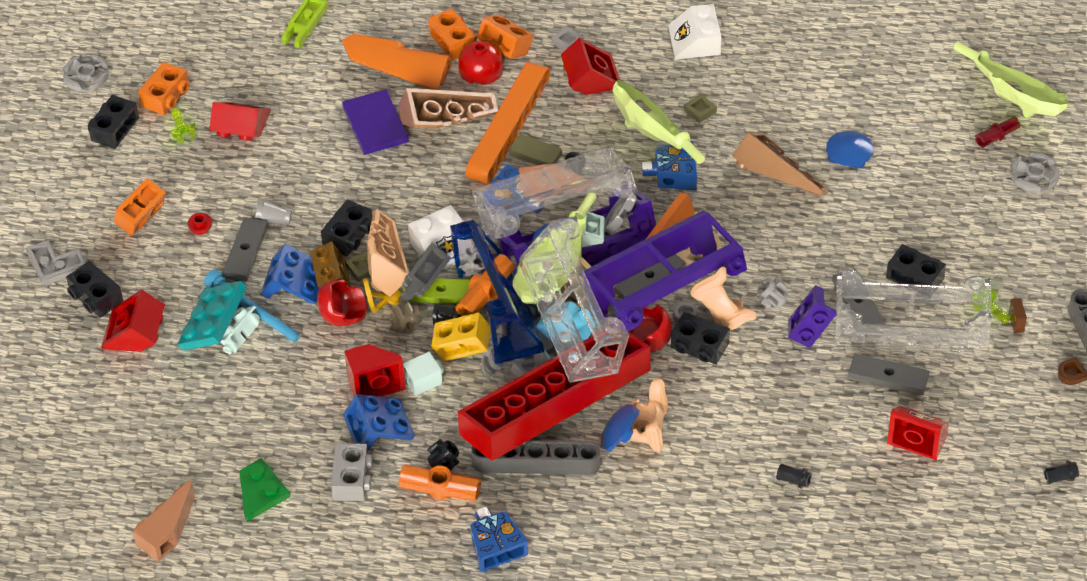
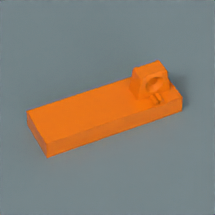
(677, 212)

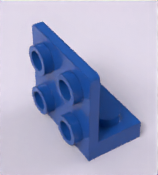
(293, 273)
(377, 417)

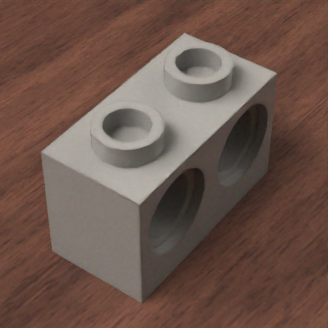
(351, 466)

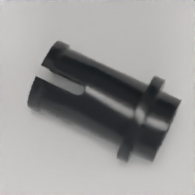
(1061, 472)
(793, 475)

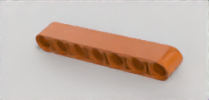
(506, 123)

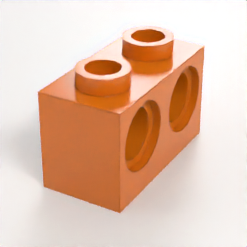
(450, 32)
(507, 36)
(164, 88)
(139, 207)

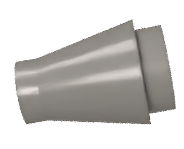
(272, 213)

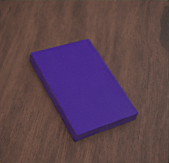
(375, 122)

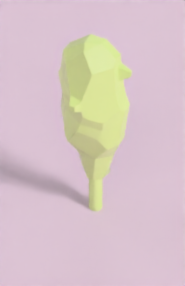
(1036, 95)
(655, 123)
(520, 283)

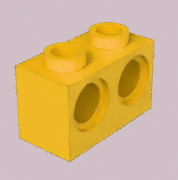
(461, 337)

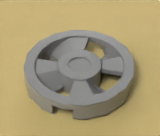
(85, 72)
(1034, 172)
(617, 213)

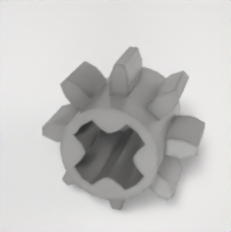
(467, 263)
(772, 292)

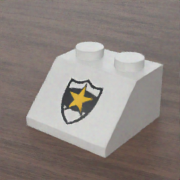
(696, 33)
(436, 230)

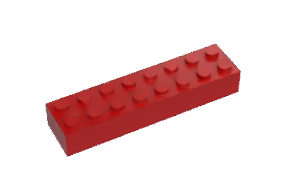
(543, 400)

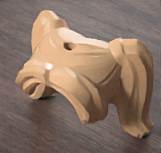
(724, 311)
(651, 417)

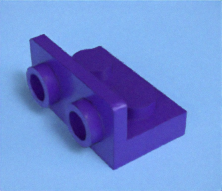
(810, 318)

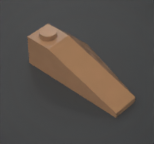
(444, 108)

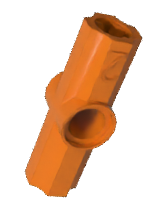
(481, 288)
(440, 482)

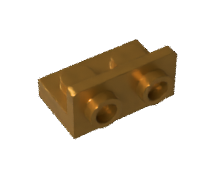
(329, 264)

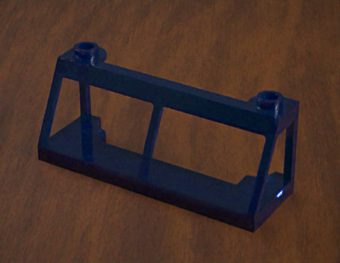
(508, 308)

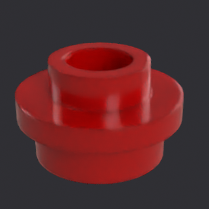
(199, 223)

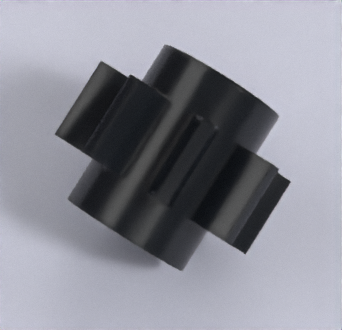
(443, 454)

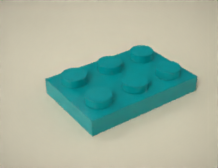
(211, 315)

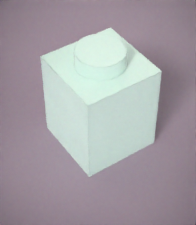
(423, 373)

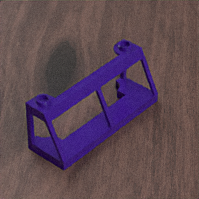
(640, 223)
(690, 233)

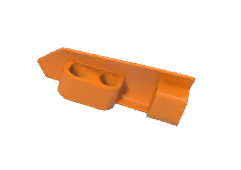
(393, 58)

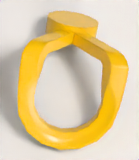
(393, 299)

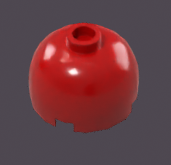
(480, 63)

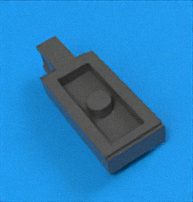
(424, 272)

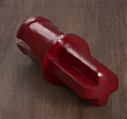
(997, 132)

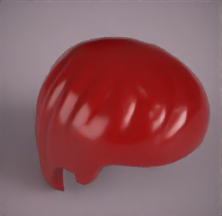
(341, 303)
(654, 328)

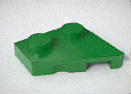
(260, 489)

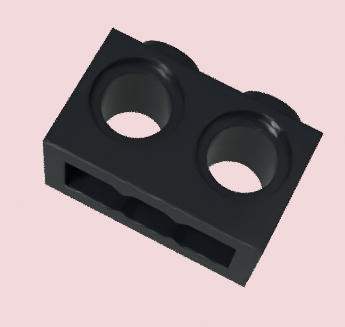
(113, 121)
(347, 227)
(915, 268)
(94, 289)
(700, 338)

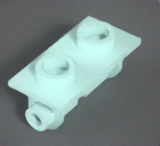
(244, 322)

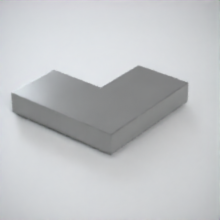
(52, 267)

